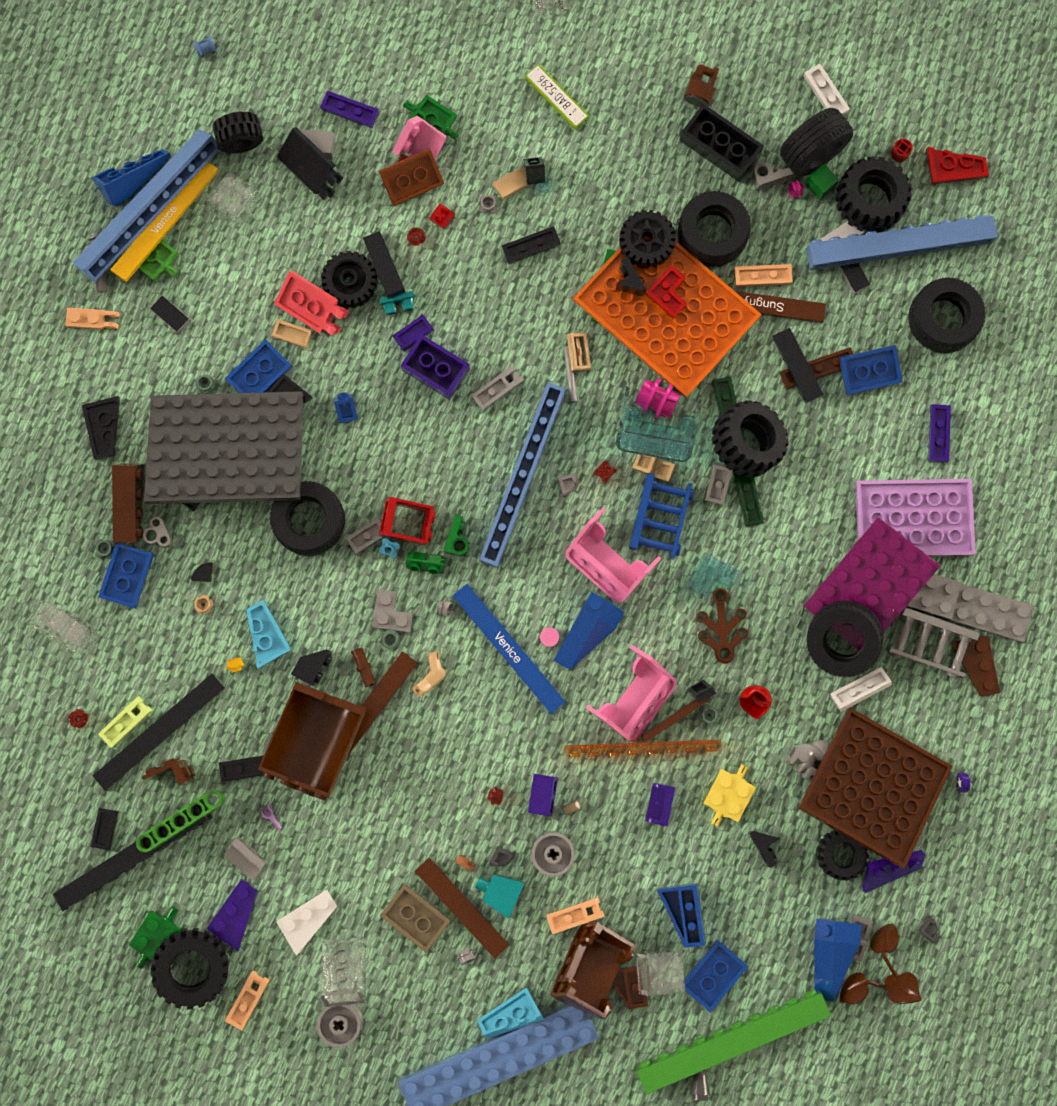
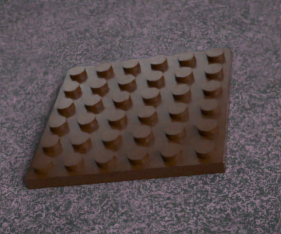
(875, 788)

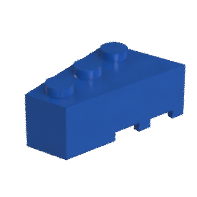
(685, 911)

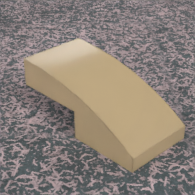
(511, 183)
(662, 469)

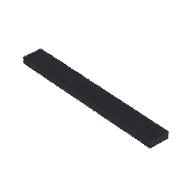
(158, 732)

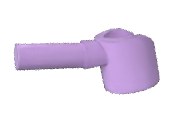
(269, 815)

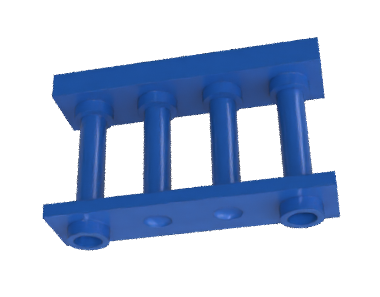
(647, 503)

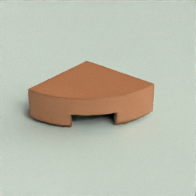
(464, 862)

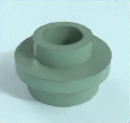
(201, 379)
(395, 634)

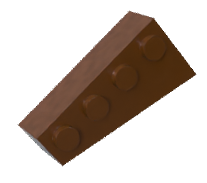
(127, 502)

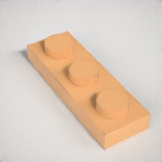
(763, 275)

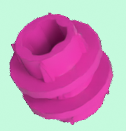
(657, 398)

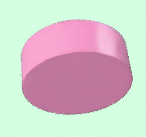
(549, 637)

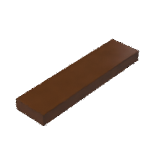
(820, 367)
(672, 719)

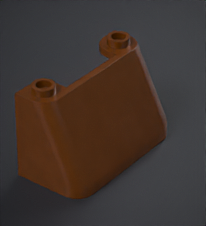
(591, 969)

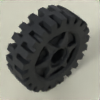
(650, 225)
(347, 265)

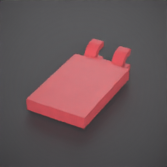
(310, 304)

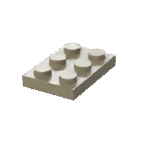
(415, 918)

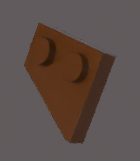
(627, 988)

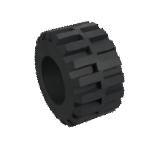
(237, 132)
(826, 862)

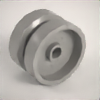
(553, 865)
(335, 1034)

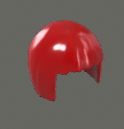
(755, 700)

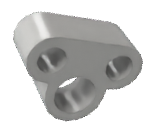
(161, 531)

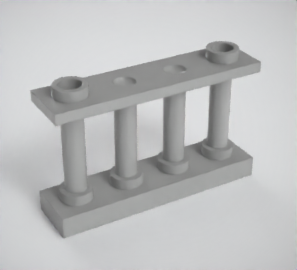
(929, 623)

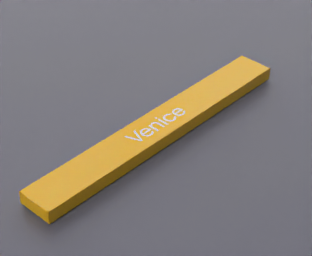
(162, 224)

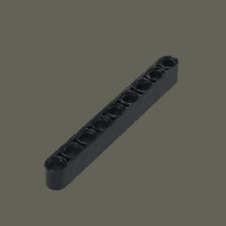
(116, 865)

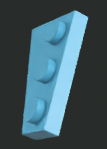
(266, 635)
(511, 1015)

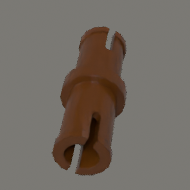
(363, 667)

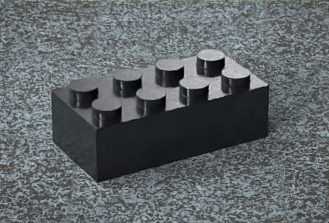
(721, 142)

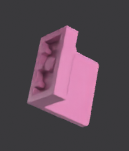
(419, 136)

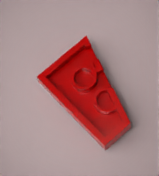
(954, 167)

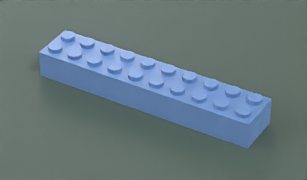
(498, 1058)

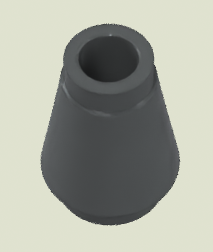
(700, 1087)

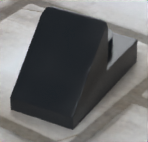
(534, 170)
(632, 282)
(761, 842)

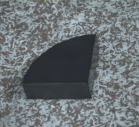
(203, 573)

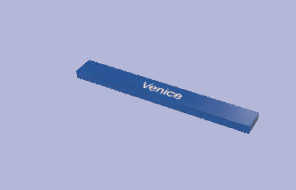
(509, 648)

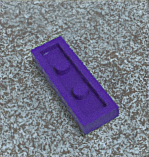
(349, 109)
(939, 433)

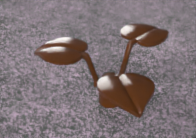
(901, 988)

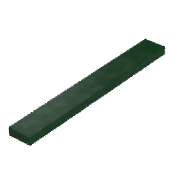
(745, 486)

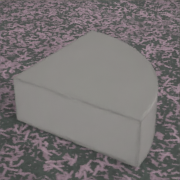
(567, 483)

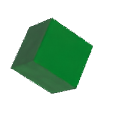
(822, 182)

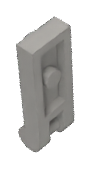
(497, 388)

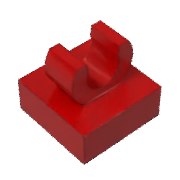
(442, 216)

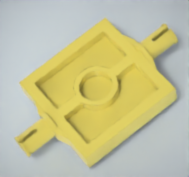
(729, 795)

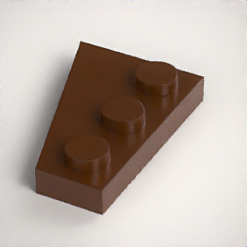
(980, 665)

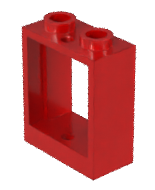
(388, 516)

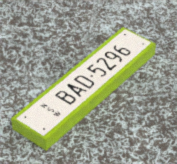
(556, 96)

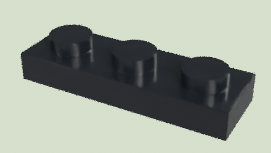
(531, 245)

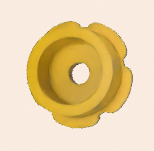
(235, 664)

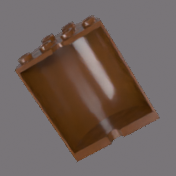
(311, 741)

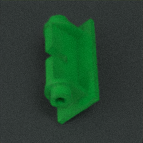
(416, 562)

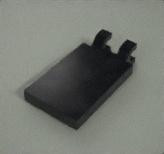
(309, 164)

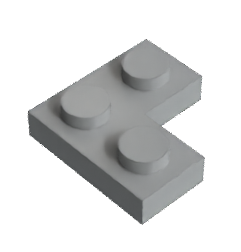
(385, 615)

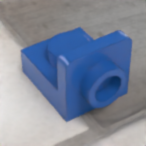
(345, 407)

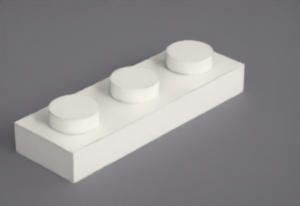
(825, 89)
(861, 689)

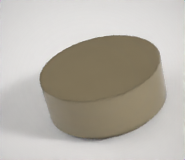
(572, 807)

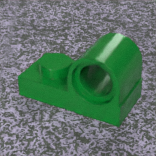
(453, 538)

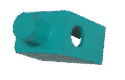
(500, 893)

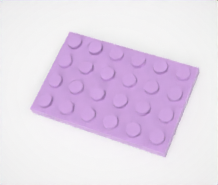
(927, 512)

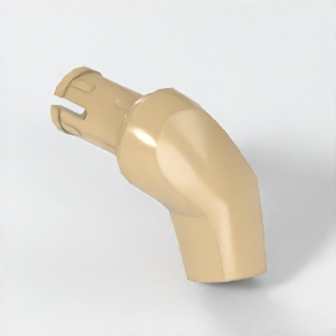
(434, 676)

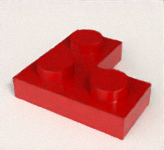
(663, 292)

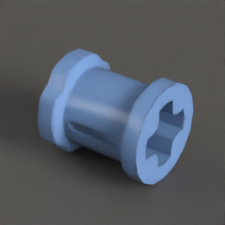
(205, 46)

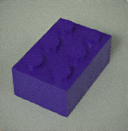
(435, 367)

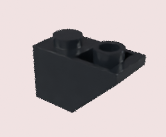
(309, 666)

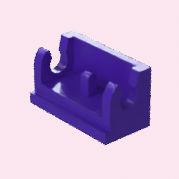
(542, 795)
(660, 804)

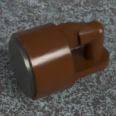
(699, 91)

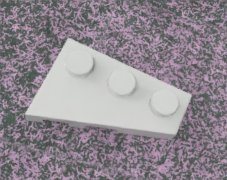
(306, 920)

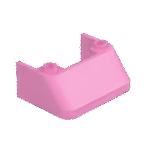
(603, 564)
(640, 700)

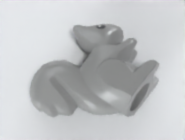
(805, 756)

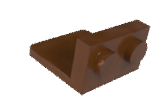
(182, 772)

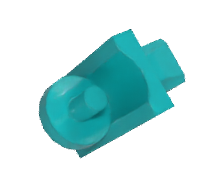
(406, 299)

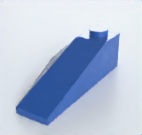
(123, 183)

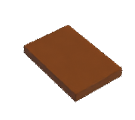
(411, 177)

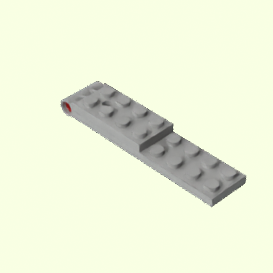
(973, 608)

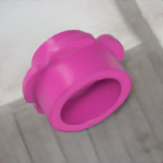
(797, 187)

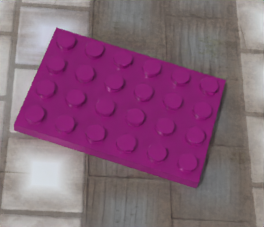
(878, 572)

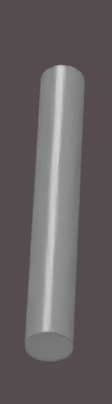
(570, 377)

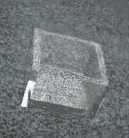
(234, 199)
(660, 972)

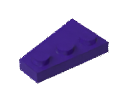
(883, 872)
(233, 916)

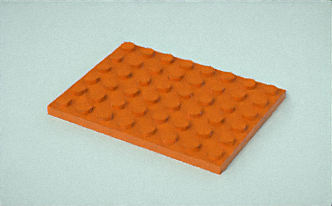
(676, 348)

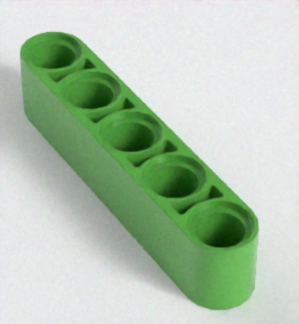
(171, 822)

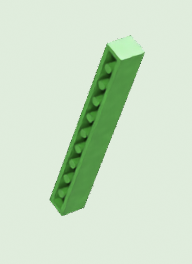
(732, 1041)

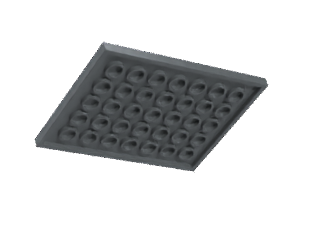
(224, 448)

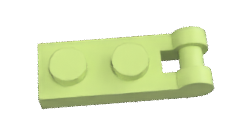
(124, 722)

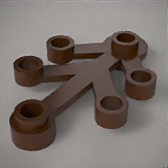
(722, 629)

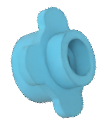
(393, 544)

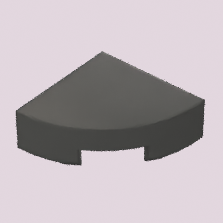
(501, 857)
(929, 929)

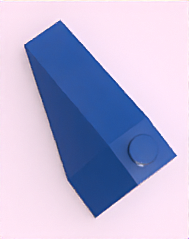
(591, 627)
(833, 954)

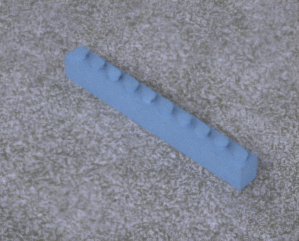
(146, 205)
(901, 243)
(522, 475)

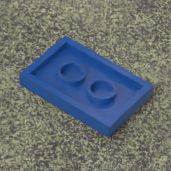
(870, 369)
(259, 370)
(126, 575)
(714, 975)

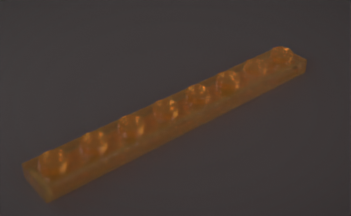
(650, 747)

